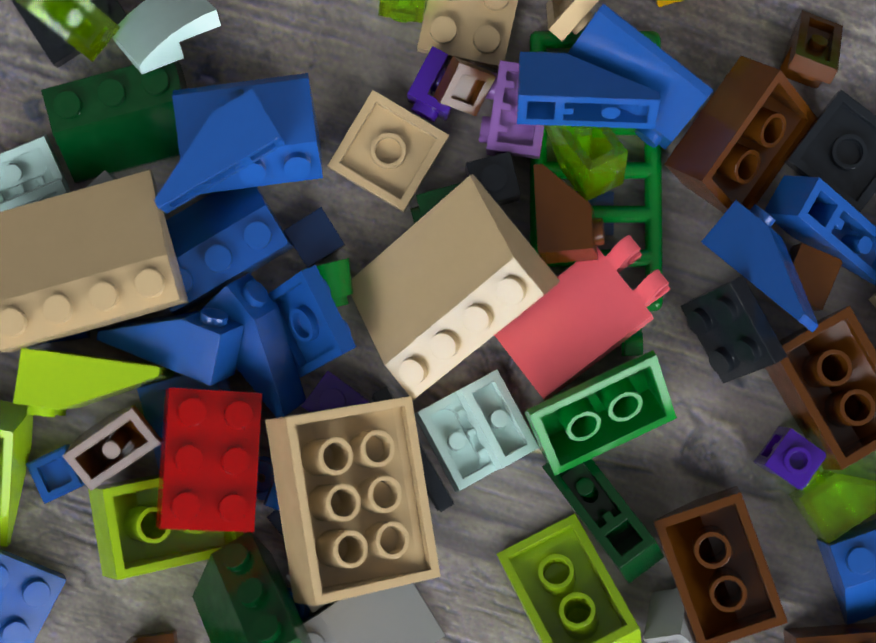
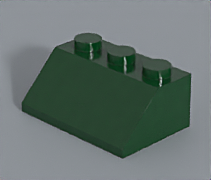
(115, 119)
(246, 597)

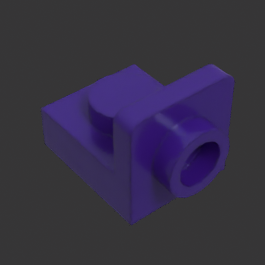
(427, 82)
(332, 393)
(790, 457)

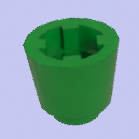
(339, 279)

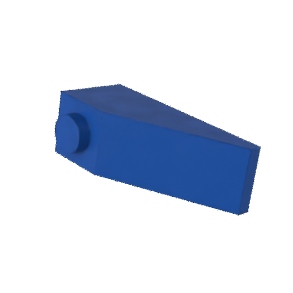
(572, 92)
(225, 144)
(825, 221)
(760, 255)
(190, 343)
(264, 347)

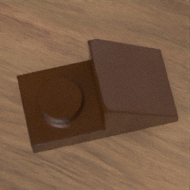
(813, 51)

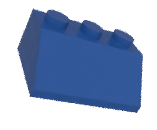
(625, 51)
(290, 108)
(223, 241)
(852, 571)

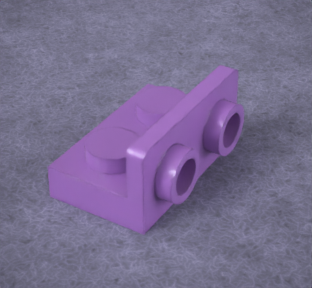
(501, 129)

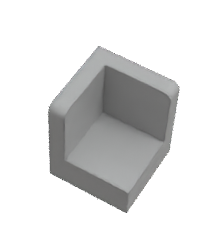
(668, 619)

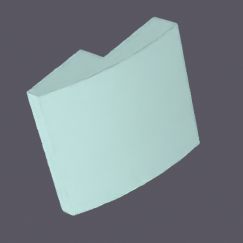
(156, 27)
(30, 174)
(476, 430)

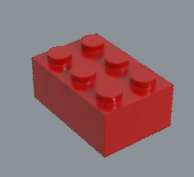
(209, 460)

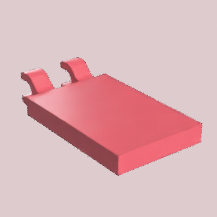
(581, 319)

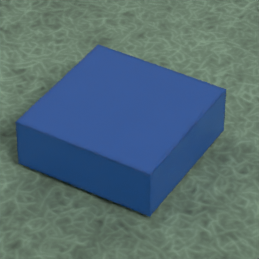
(54, 475)

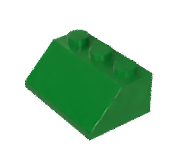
(601, 413)

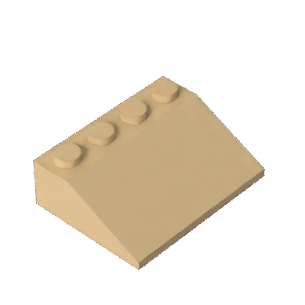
(85, 262)
(448, 286)
(352, 500)

